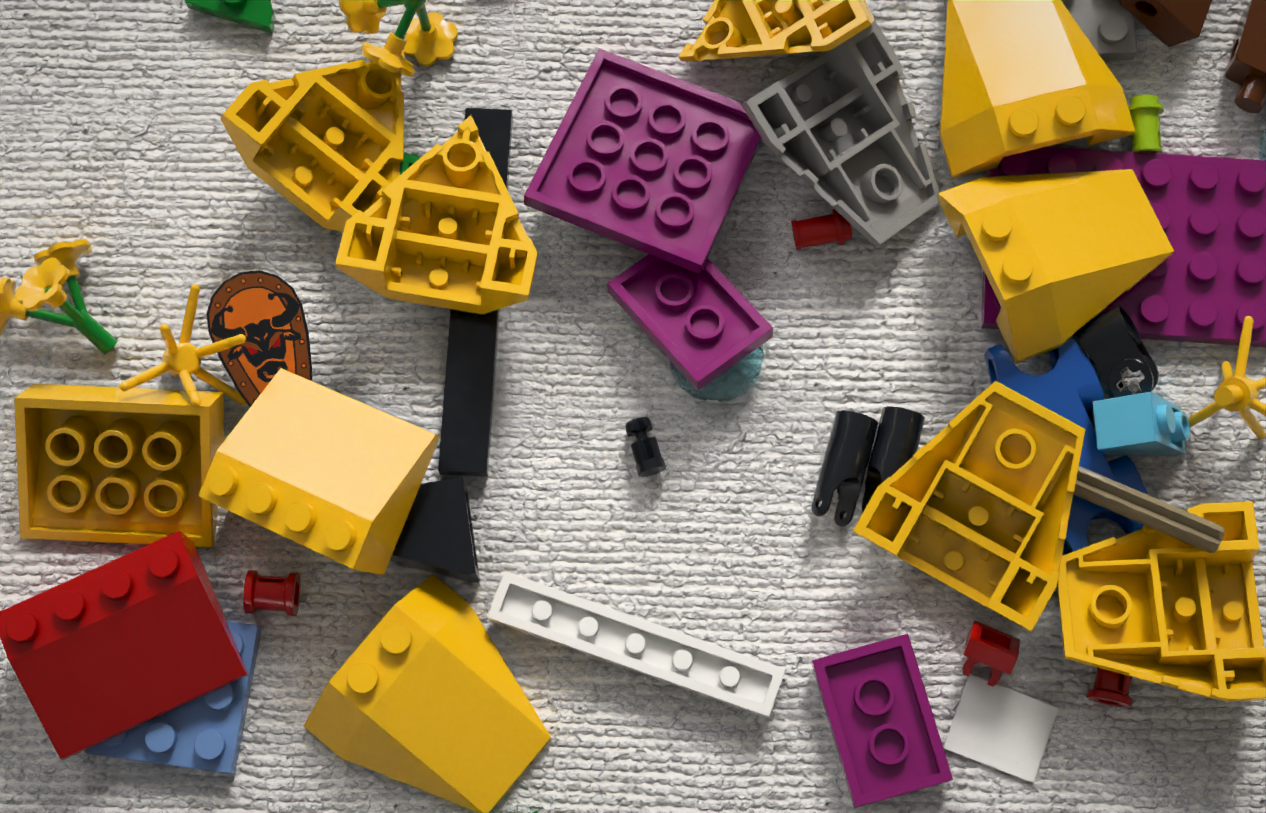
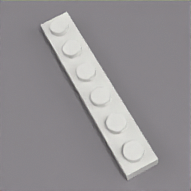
(636, 644)

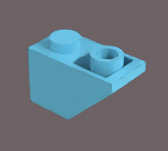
(1140, 426)

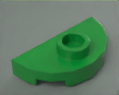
(251, 13)

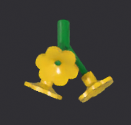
(426, 37)
(44, 285)

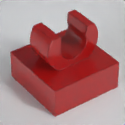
(992, 649)

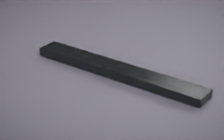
(474, 344)

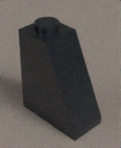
(440, 532)

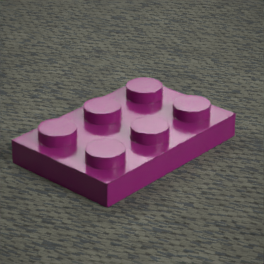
(691, 316)
(881, 720)

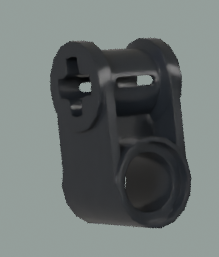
(1113, 346)

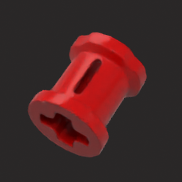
(271, 593)
(1111, 689)

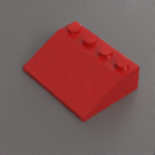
(121, 644)

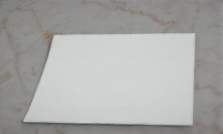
(1001, 728)

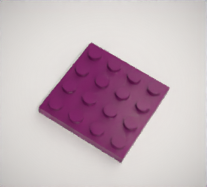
(646, 161)

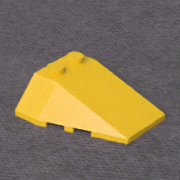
(1022, 82)
(1056, 248)
(985, 503)
(1170, 608)
(432, 703)

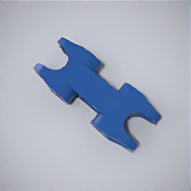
(1069, 393)

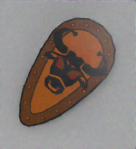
(274, 329)

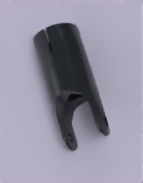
(893, 446)
(845, 464)

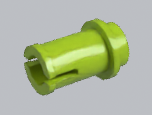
(1146, 121)

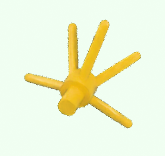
(185, 359)
(1237, 391)

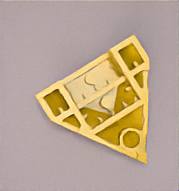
(776, 27)
(323, 137)
(443, 233)

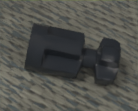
(646, 448)

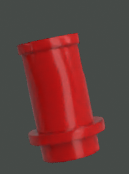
(821, 230)

